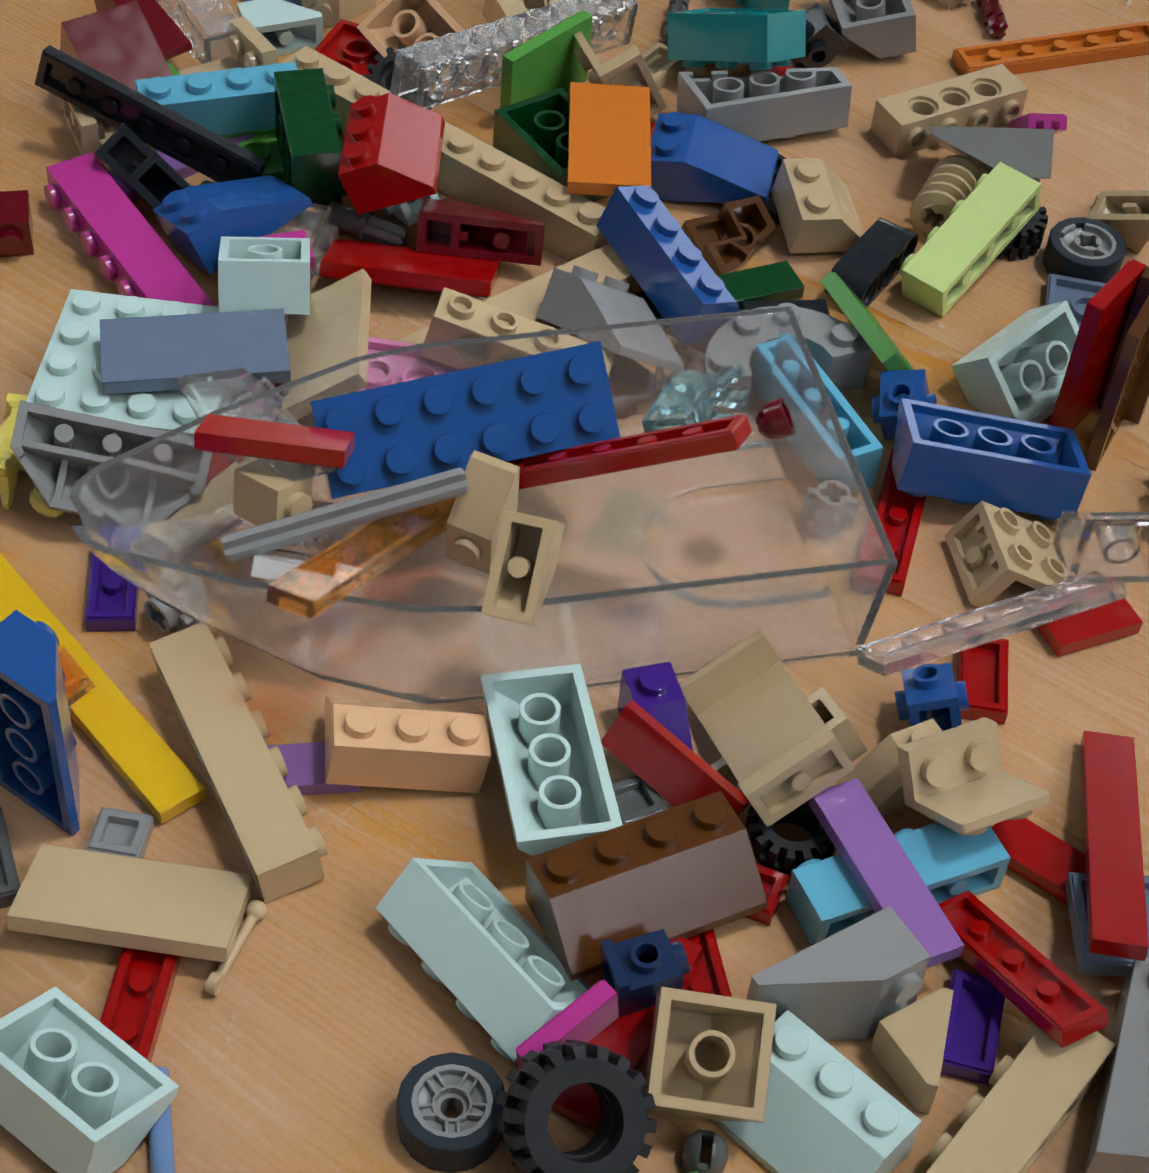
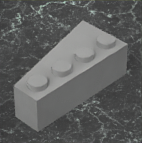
(767, 103)

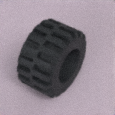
(540, 1083)

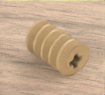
(948, 183)

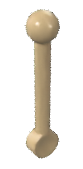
(255, 912)

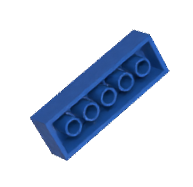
(493, 408)

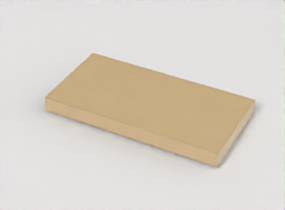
(334, 328)
(131, 903)

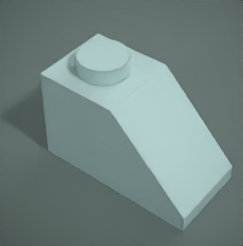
(284, 24)

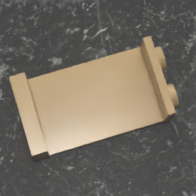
(765, 728)

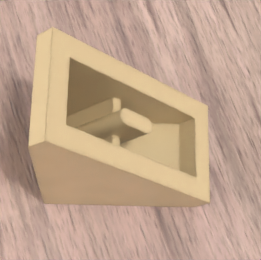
(1127, 213)
(913, 1046)

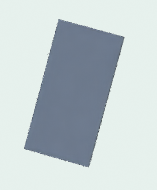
(158, 350)

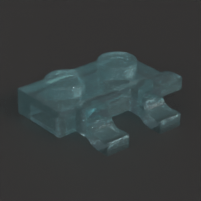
(691, 398)

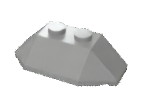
(64, 445)

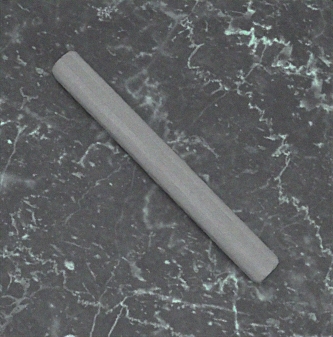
(344, 514)

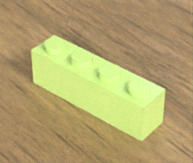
(970, 239)

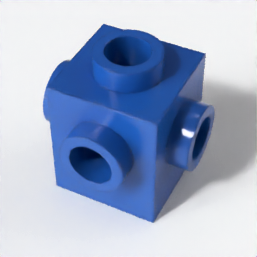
(893, 387)
(932, 694)

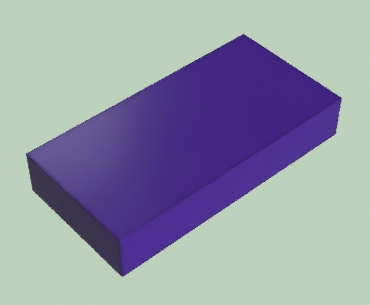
(972, 1028)

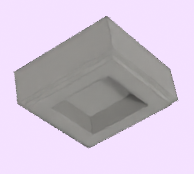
(121, 833)

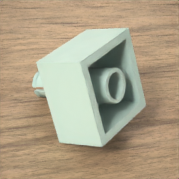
(264, 274)

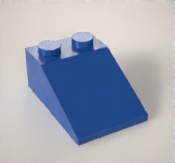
(708, 161)
(234, 208)

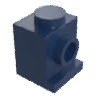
(641, 967)

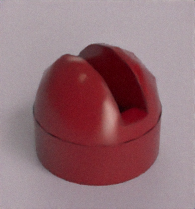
(775, 420)

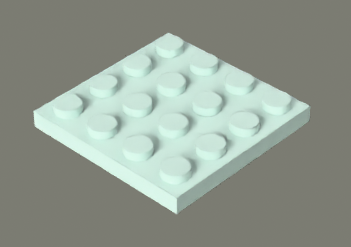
(72, 363)

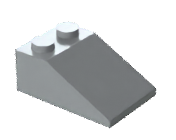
(1020, 148)
(581, 301)
(848, 978)

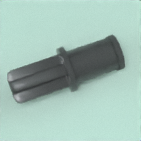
(367, 226)

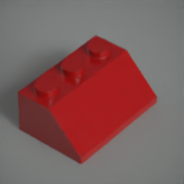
(390, 152)

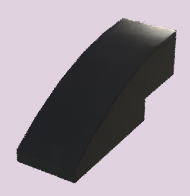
(139, 167)

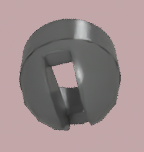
(691, 1152)

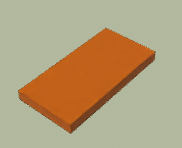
(608, 138)

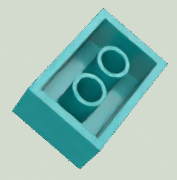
(736, 37)

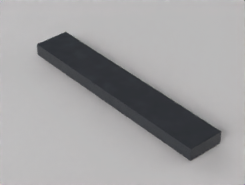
(146, 118)

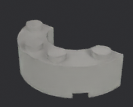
(834, 347)

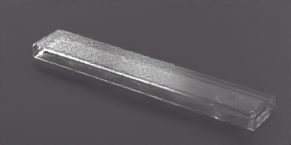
(989, 623)

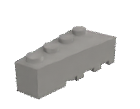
(1122, 1116)

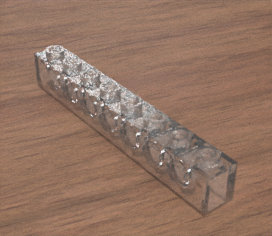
(472, 58)

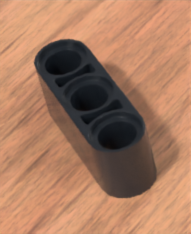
(875, 259)

